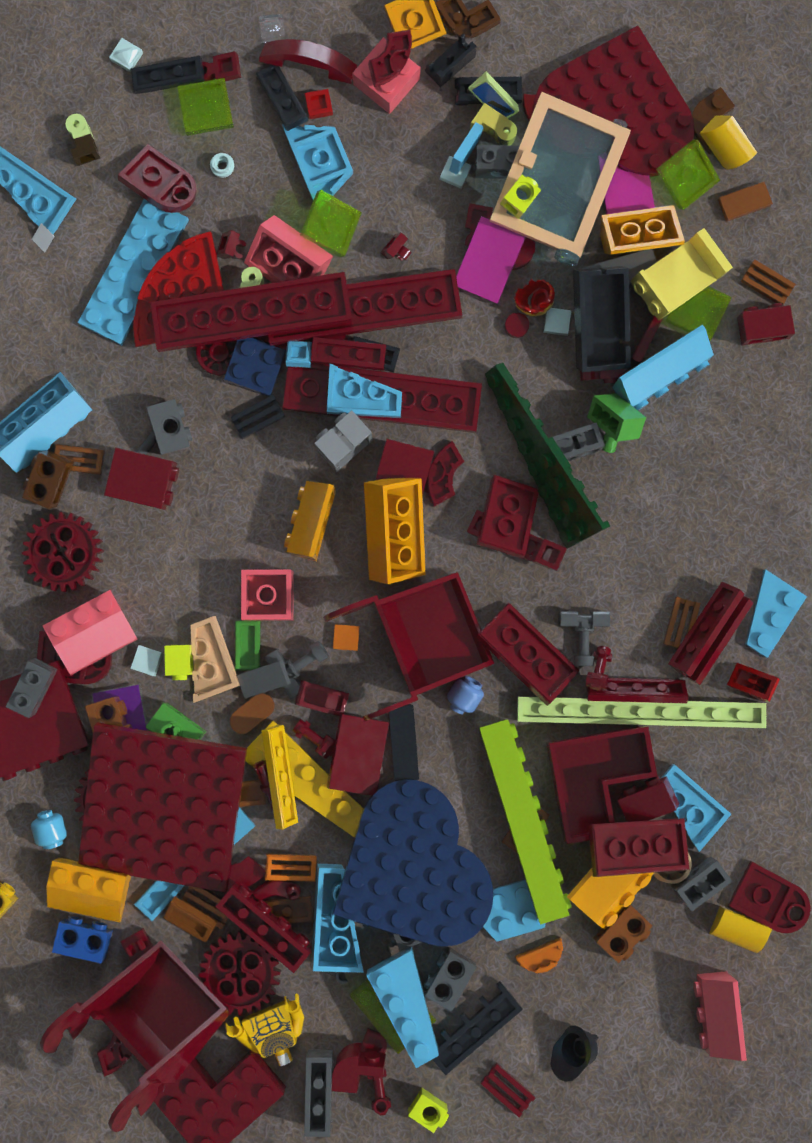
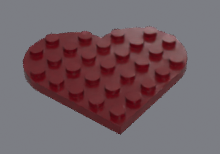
(627, 84)

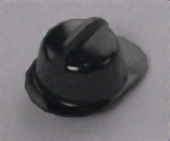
(573, 1053)

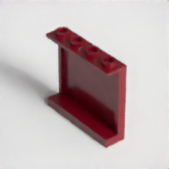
(44, 736)

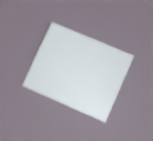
(43, 237)

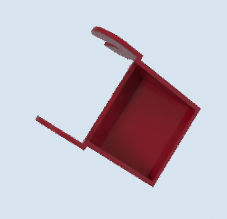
(429, 633)
(157, 1014)

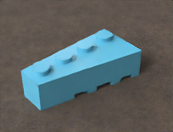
(332, 943)
(402, 996)

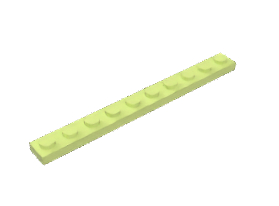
(643, 713)

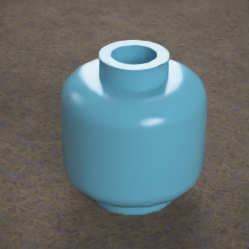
(49, 829)

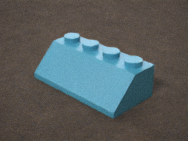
(665, 368)
(40, 421)

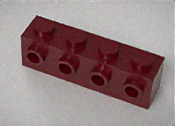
(264, 927)

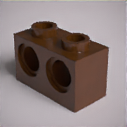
(53, 482)

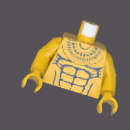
(271, 1029)

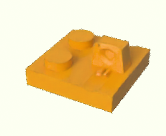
(417, 15)

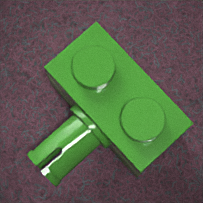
(616, 419)
(173, 722)

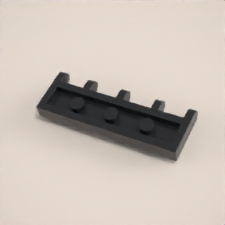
(476, 1029)

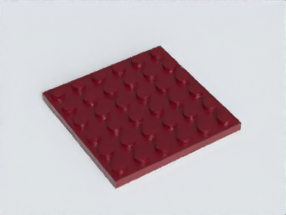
(161, 806)

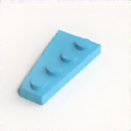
(33, 192)

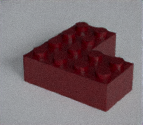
(585, 768)
(221, 1108)

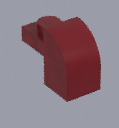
(353, 1063)

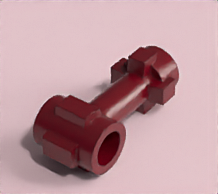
(598, 679)
(324, 745)
(381, 1102)

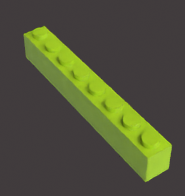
(524, 823)

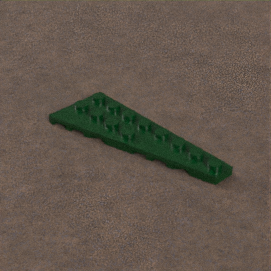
(561, 492)

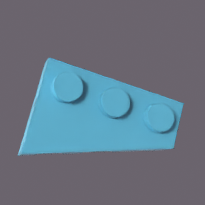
(362, 396)
(772, 614)
(701, 811)

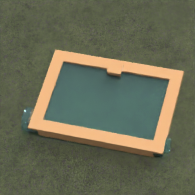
(573, 164)

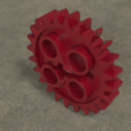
(81, 539)
(262, 973)

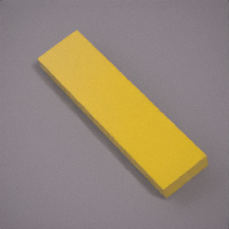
(279, 776)

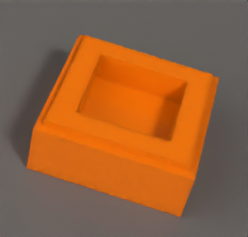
(346, 637)

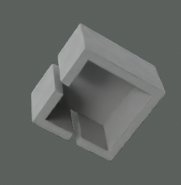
(343, 440)

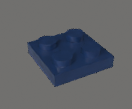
(254, 365)

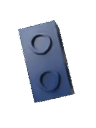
(82, 947)

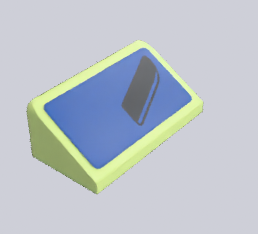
(492, 94)

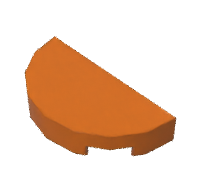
(542, 957)

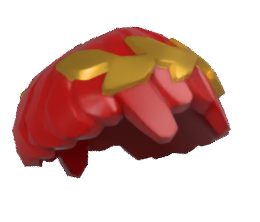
(541, 300)

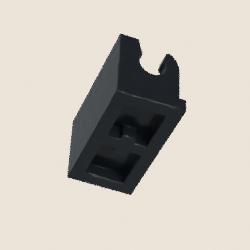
(451, 61)

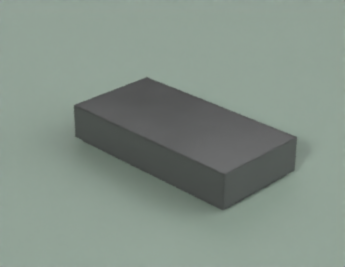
(263, 679)

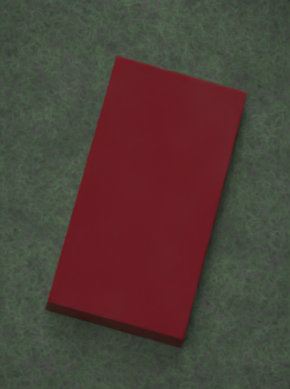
(527, 654)
(638, 847)

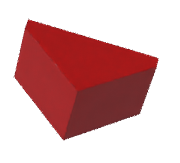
(753, 682)

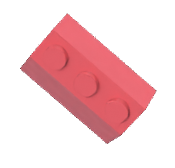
(285, 254)
(90, 632)
(720, 1016)

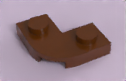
(466, 22)
(713, 105)

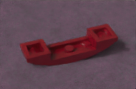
(309, 54)
(538, 550)

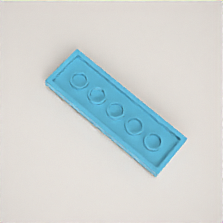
(143, 245)

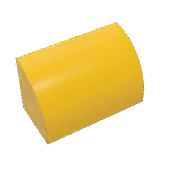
(728, 142)
(740, 930)

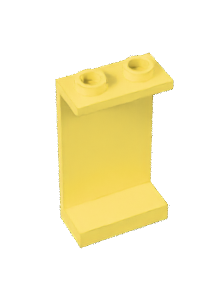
(681, 274)

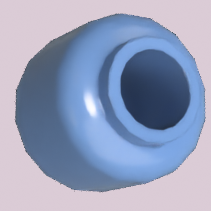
(465, 695)

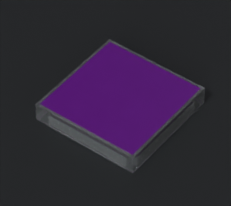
(134, 701)

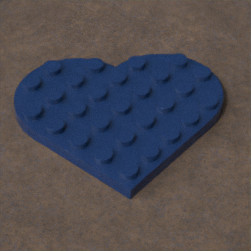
(411, 872)

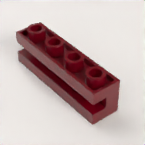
(710, 633)

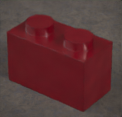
(766, 324)
(648, 800)

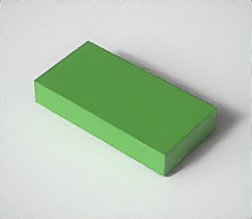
(247, 645)

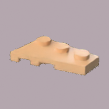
(211, 660)

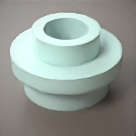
(219, 158)

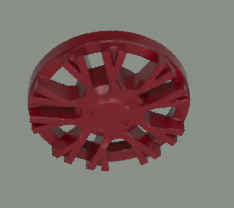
(218, 353)

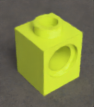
(513, 203)
(178, 661)
(423, 1100)

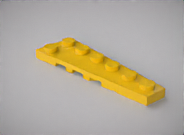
(311, 785)

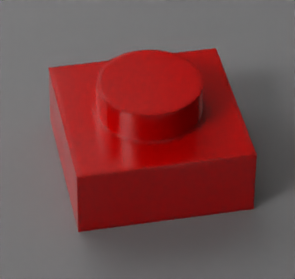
(319, 104)

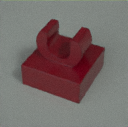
(228, 244)
(396, 248)
(136, 945)

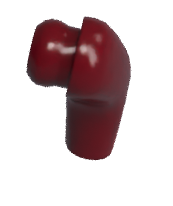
(280, 888)

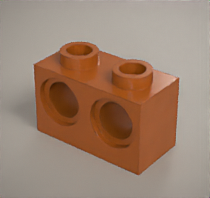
(95, 712)
(629, 937)

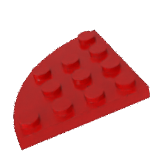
(182, 272)

